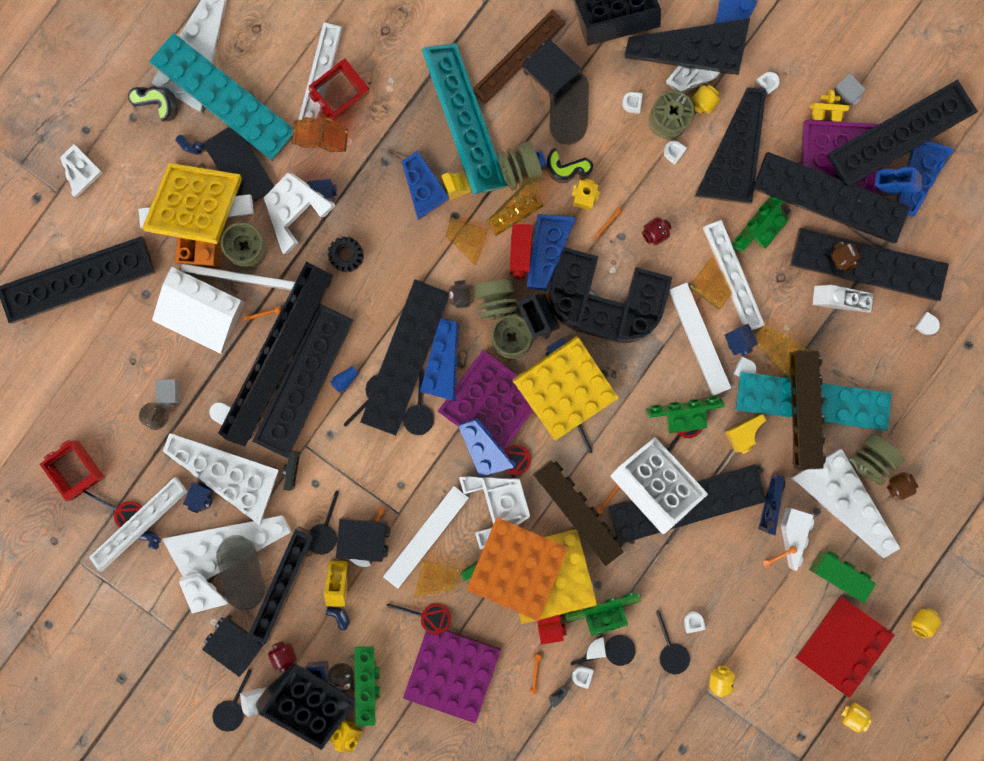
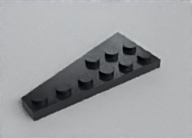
(704, 47)
(735, 160)

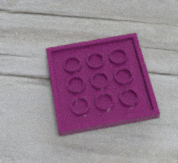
(824, 137)
(491, 397)
(452, 674)

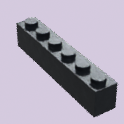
(282, 585)

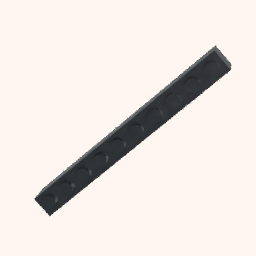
(275, 354)

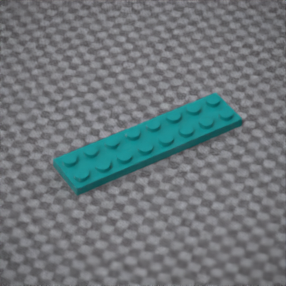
(222, 96)
(464, 118)
(840, 406)

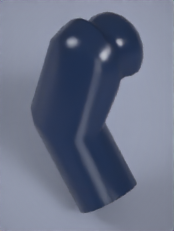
(188, 147)
(152, 537)
(340, 615)

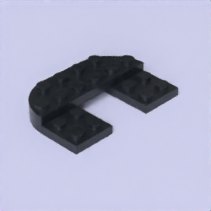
(601, 316)

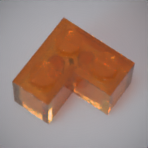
(320, 134)

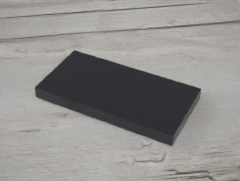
(235, 156)

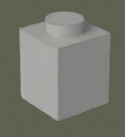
(849, 90)
(168, 392)

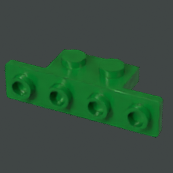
(762, 226)
(685, 415)
(606, 615)
(366, 685)

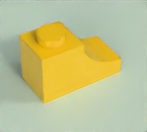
(456, 184)
(743, 434)
(336, 584)

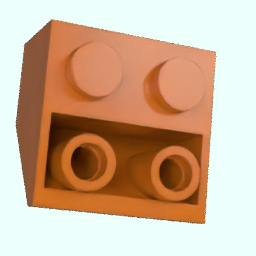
(198, 253)

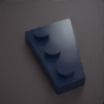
(771, 508)

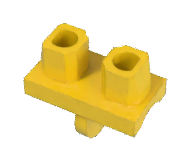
(837, 111)

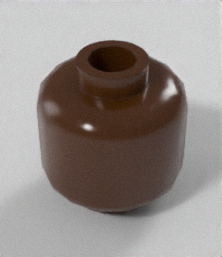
(845, 256)
(902, 486)

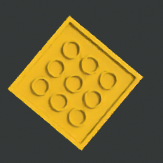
(192, 203)
(565, 388)
(573, 584)

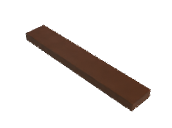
(513, 61)

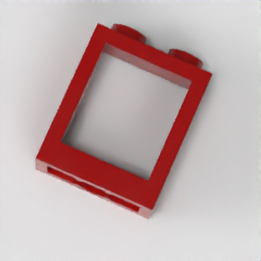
(351, 75)
(520, 250)
(58, 480)

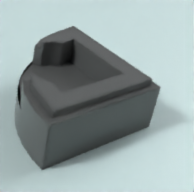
(556, 697)

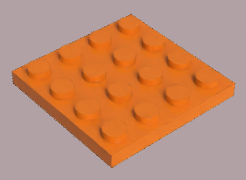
(517, 569)

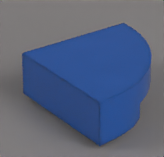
(541, 158)

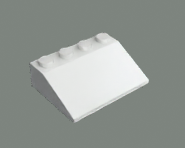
(197, 310)
(658, 485)

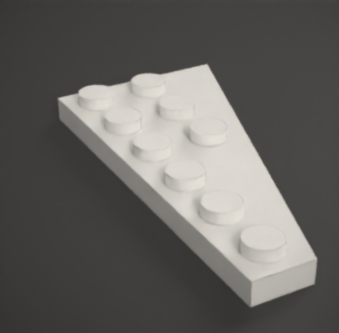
(197, 550)

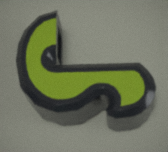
(155, 95)
(568, 171)

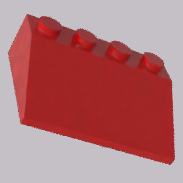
(845, 646)

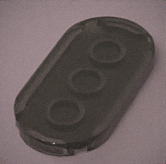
(570, 114)
(240, 572)

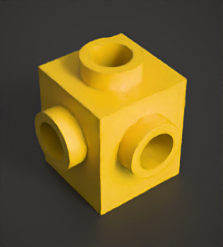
(582, 200)
(346, 736)

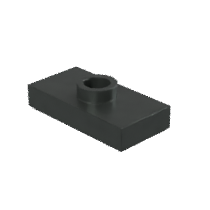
(290, 470)

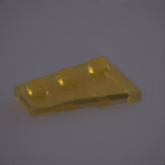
(516, 208)
(777, 347)

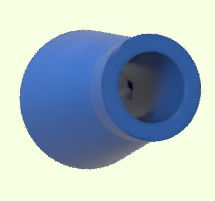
(344, 379)

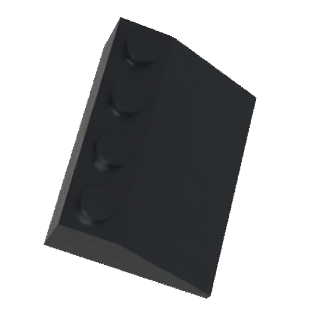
(616, 18)
(305, 705)

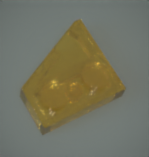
(711, 285)

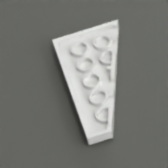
(202, 35)
(234, 478)
(846, 498)

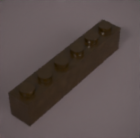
(806, 410)
(578, 513)

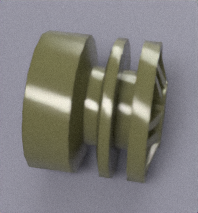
(668, 125)
(521, 165)
(243, 234)
(495, 298)
(510, 326)
(876, 460)

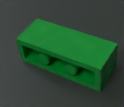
(843, 575)

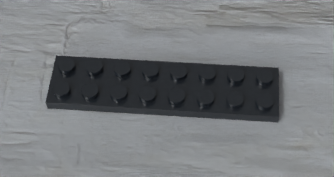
(902, 133)
(831, 197)
(876, 267)
(76, 280)
(405, 357)
(303, 380)
(725, 494)

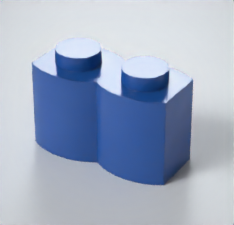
(894, 181)

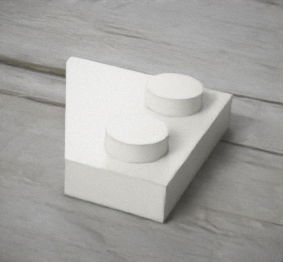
(686, 78)
(79, 170)
(200, 593)

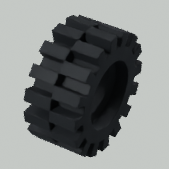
(334, 254)

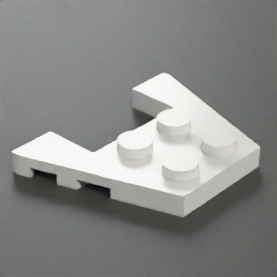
(288, 202)
(504, 500)

